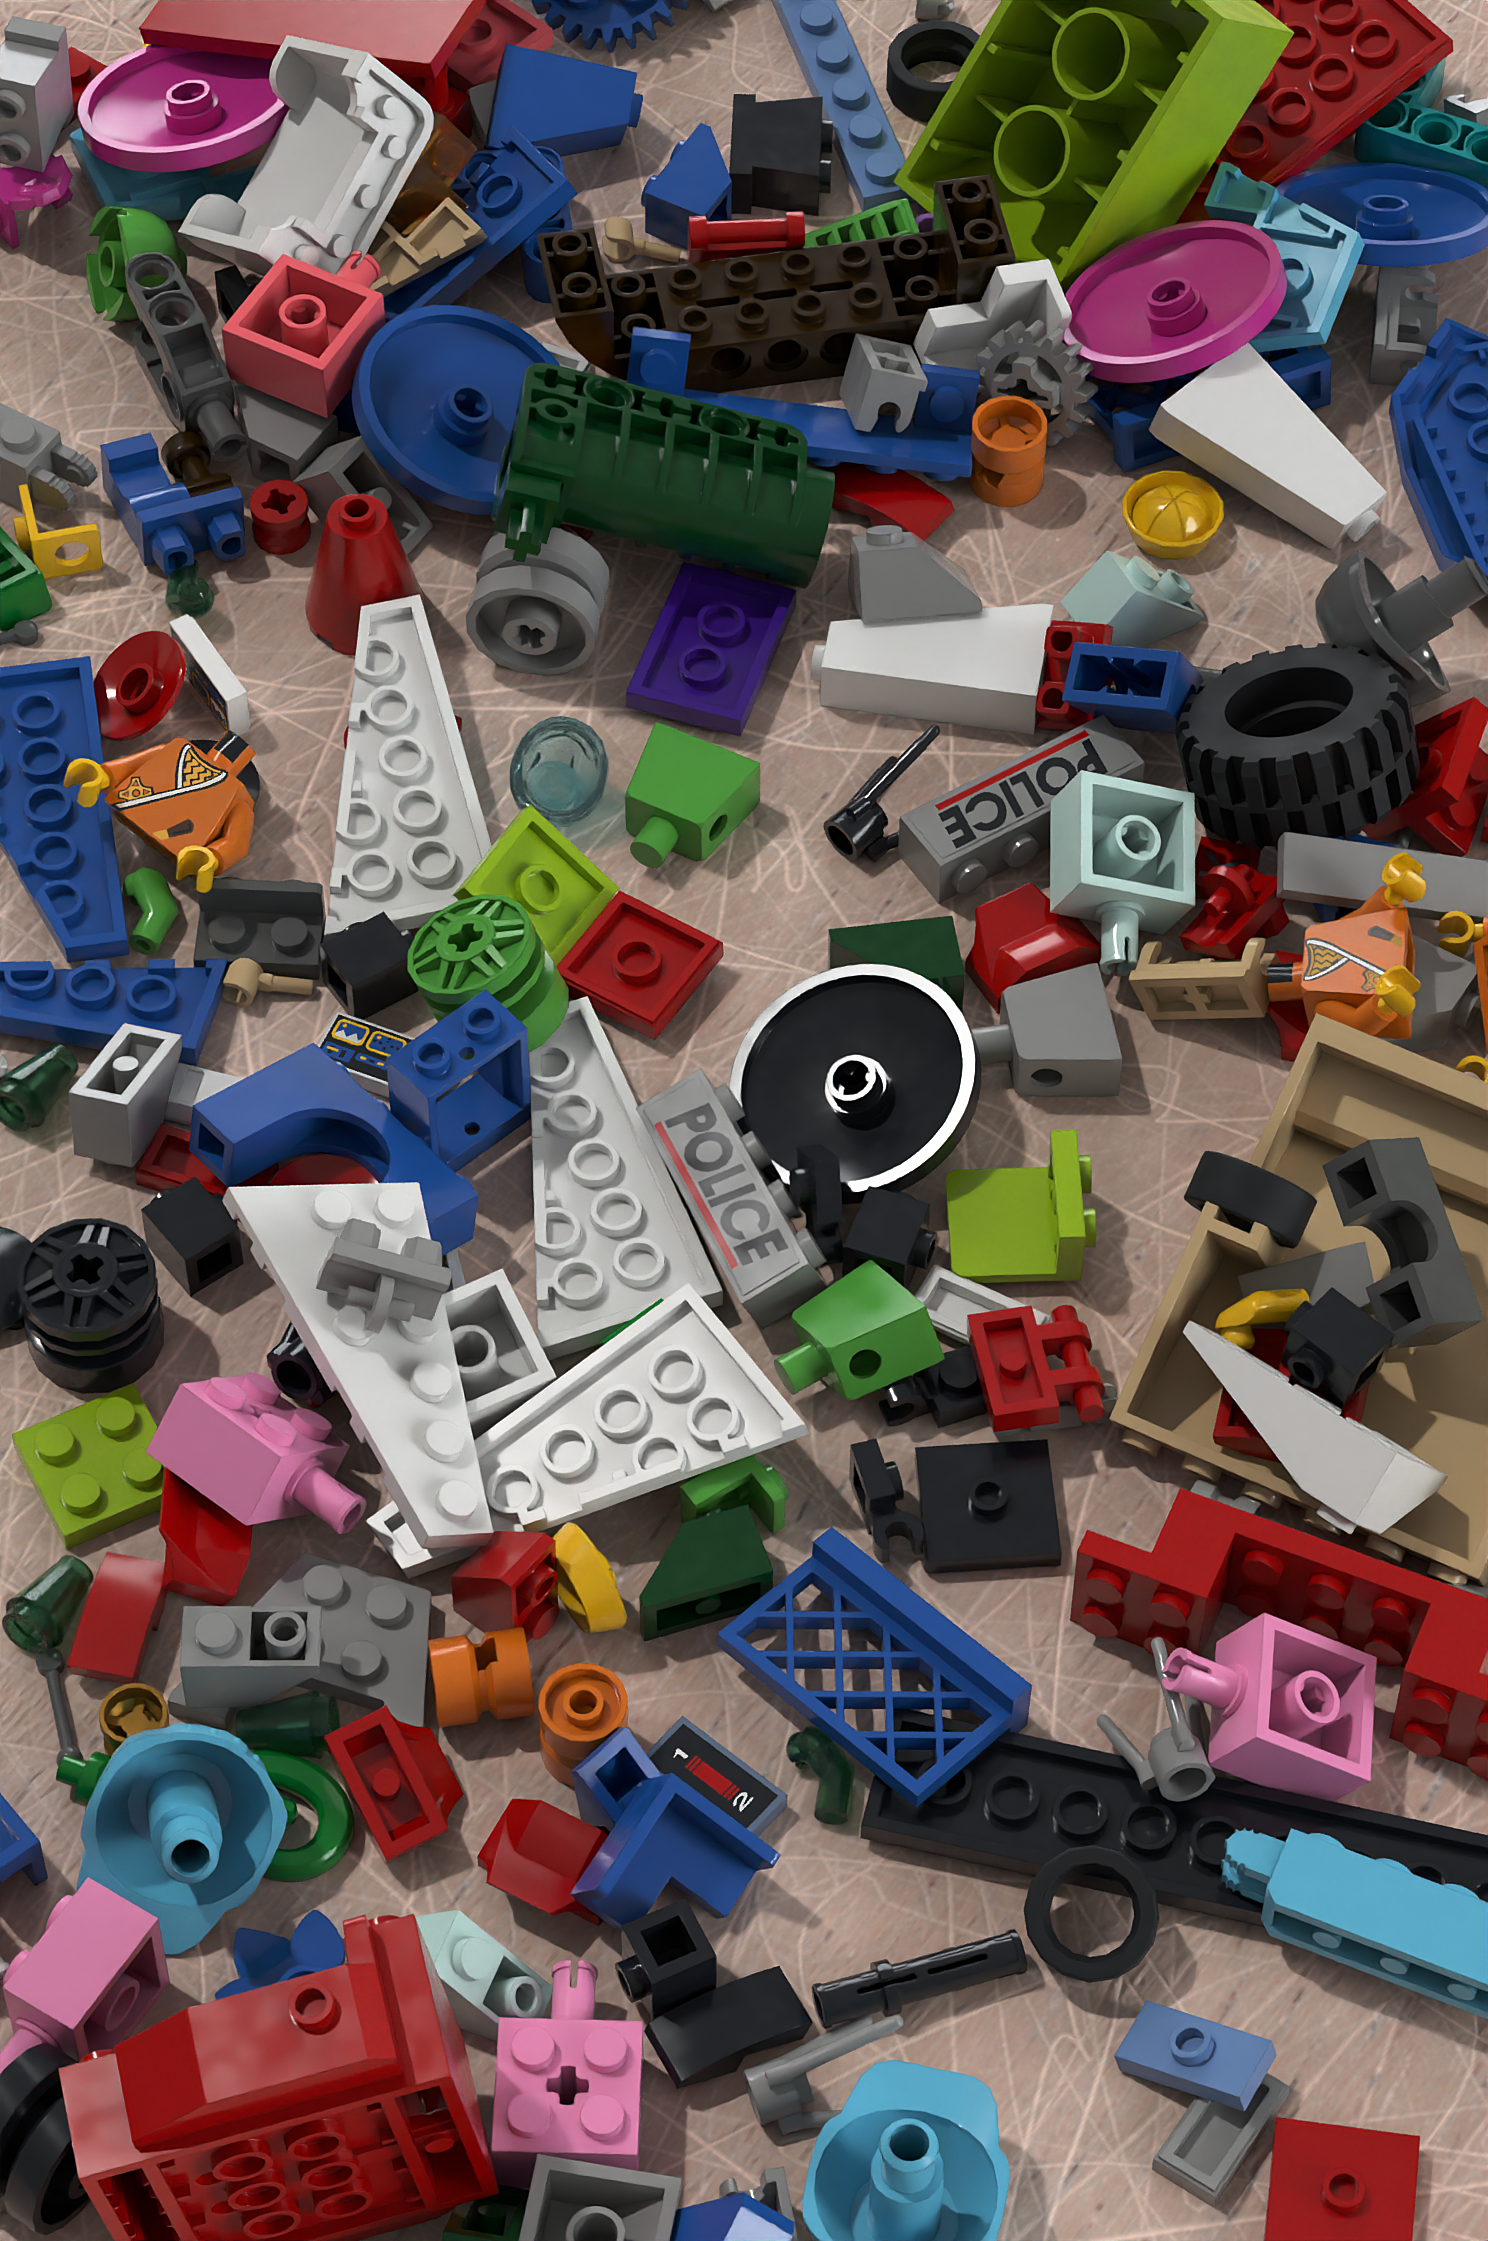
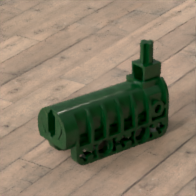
(659, 476)

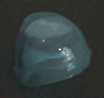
(559, 770)

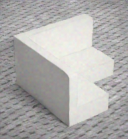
(1015, 293)

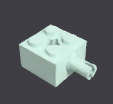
(1122, 860)

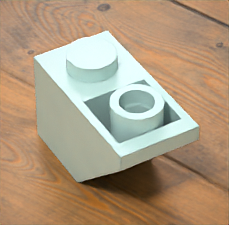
(1133, 599)
(481, 1974)

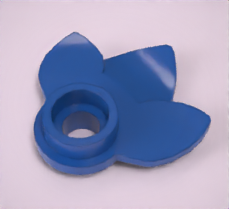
(271, 1959)

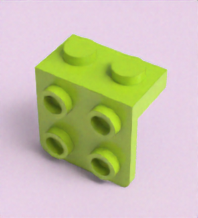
(1022, 1219)

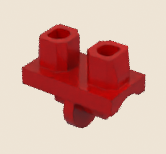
(1059, 642)
(1238, 908)

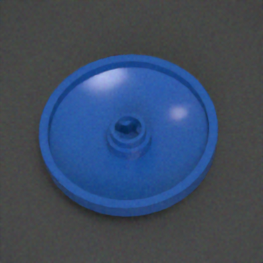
(1399, 209)
(443, 399)

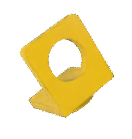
(46, 544)

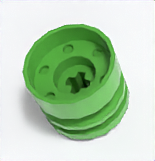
(489, 947)

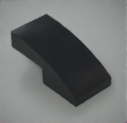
(724, 2025)

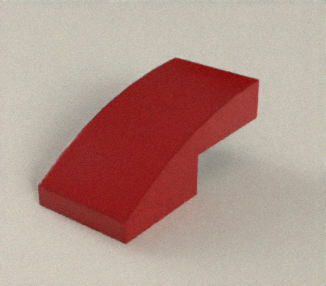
(891, 499)
(118, 1619)

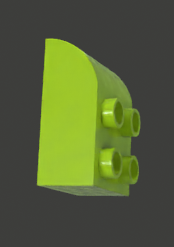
(1095, 116)

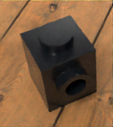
(368, 966)
(892, 1233)
(192, 1235)
(1334, 1347)
(666, 1959)

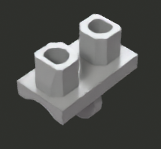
(384, 1280)

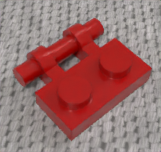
(1016, 1374)

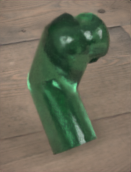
(186, 593)

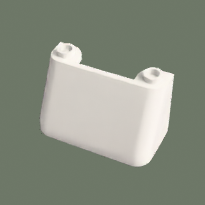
(328, 168)

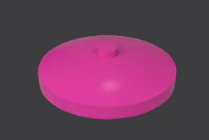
(179, 109)
(1175, 300)

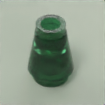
(35, 1087)
(47, 1606)
(290, 1725)

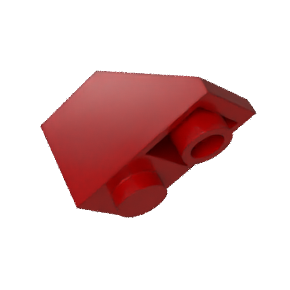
(509, 1584)

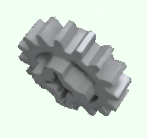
(1043, 374)

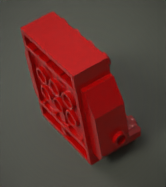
(288, 2107)

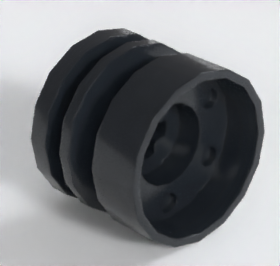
(91, 1305)

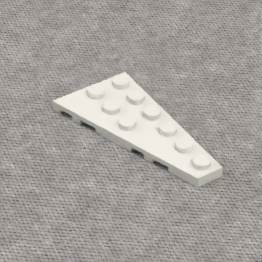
(406, 791)
(603, 1199)
(395, 1382)
(624, 1421)

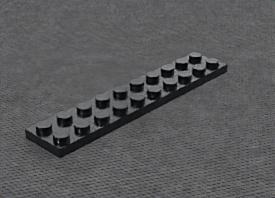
(1043, 1796)

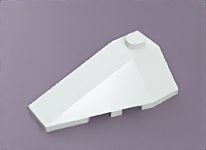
(1334, 1459)

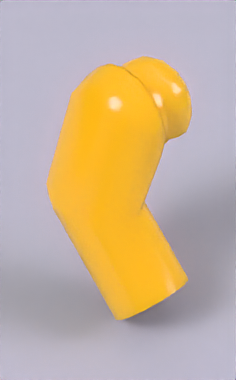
(1257, 1309)

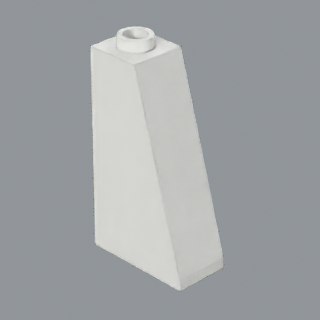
(1271, 447)
(939, 667)

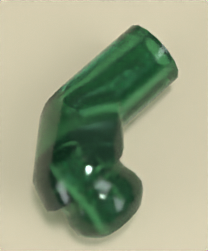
(832, 1767)

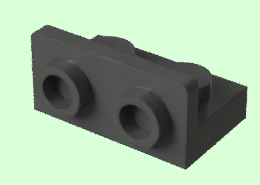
(263, 921)

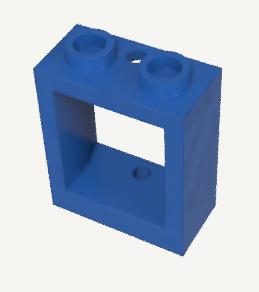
(491, 1101)

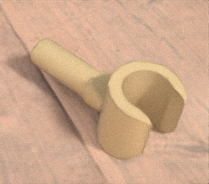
(621, 245)
(247, 977)

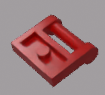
(743, 237)

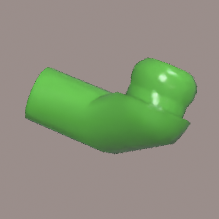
(158, 908)

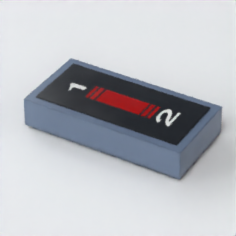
(718, 1776)

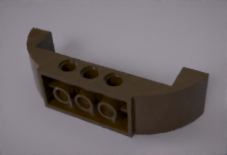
(781, 311)

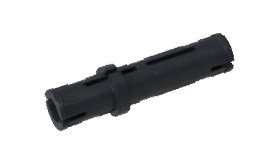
(898, 1984)

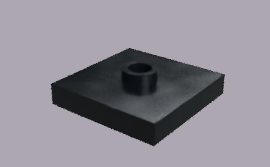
(987, 1506)

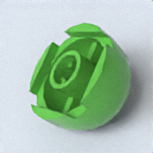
(124, 235)

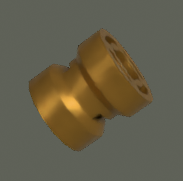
(131, 1711)

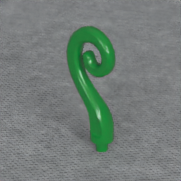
(288, 1775)

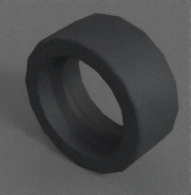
(921, 44)
(1250, 1196)
(1039, 1902)

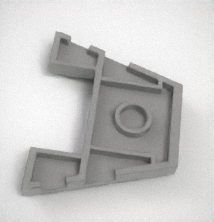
(370, 1640)

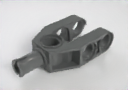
(186, 364)

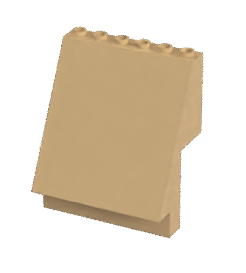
(1424, 1397)

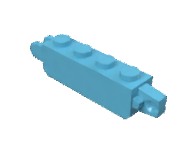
(1366, 1913)

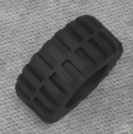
(1298, 745)

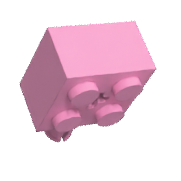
(255, 1452)
(1284, 1707)
(85, 1976)
(567, 2062)

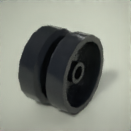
(36, 2142)

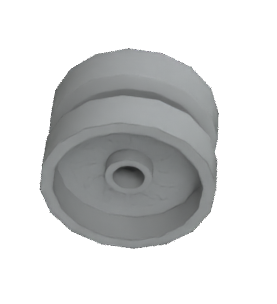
(538, 611)

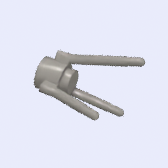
(1178, 1753)
(781, 2084)

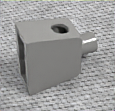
(1056, 1036)

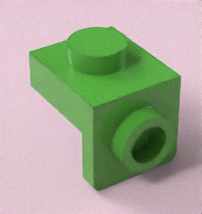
(735, 1486)

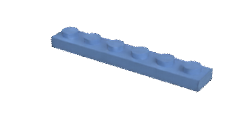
(837, 73)

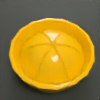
(1172, 513)
(587, 1582)

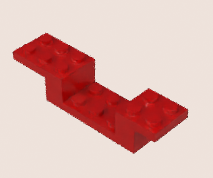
(1237, 1558)

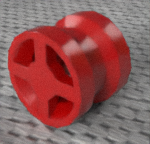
(280, 517)

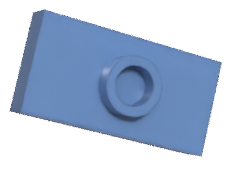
(1195, 2055)

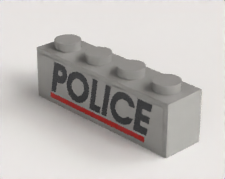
(1006, 812)
(732, 1198)

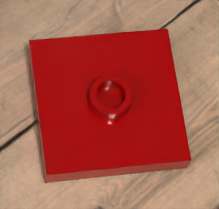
(638, 964)
(1340, 2183)

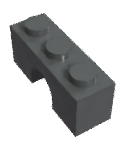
(1394, 1195)

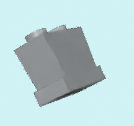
(33, 92)

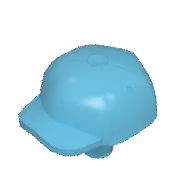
(182, 1827)
(909, 2160)

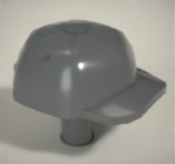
(1367, 612)

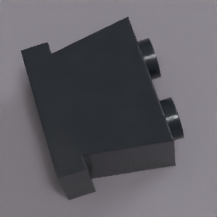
(779, 154)

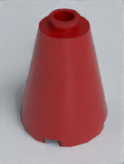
(355, 567)

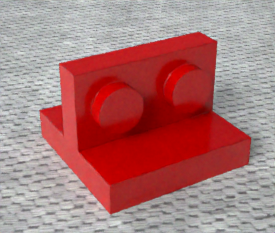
(1450, 784)

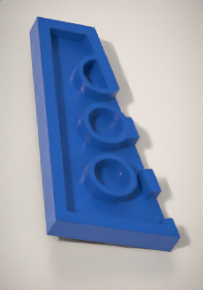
(508, 204)
(94, 1001)

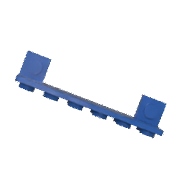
(932, 443)

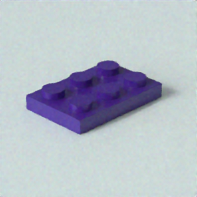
(711, 649)

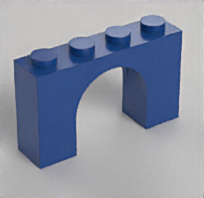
(317, 1107)

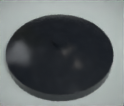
(865, 1067)

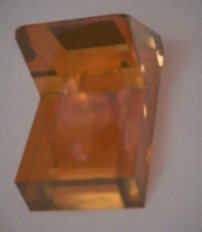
(432, 176)

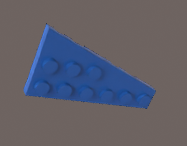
(50, 840)

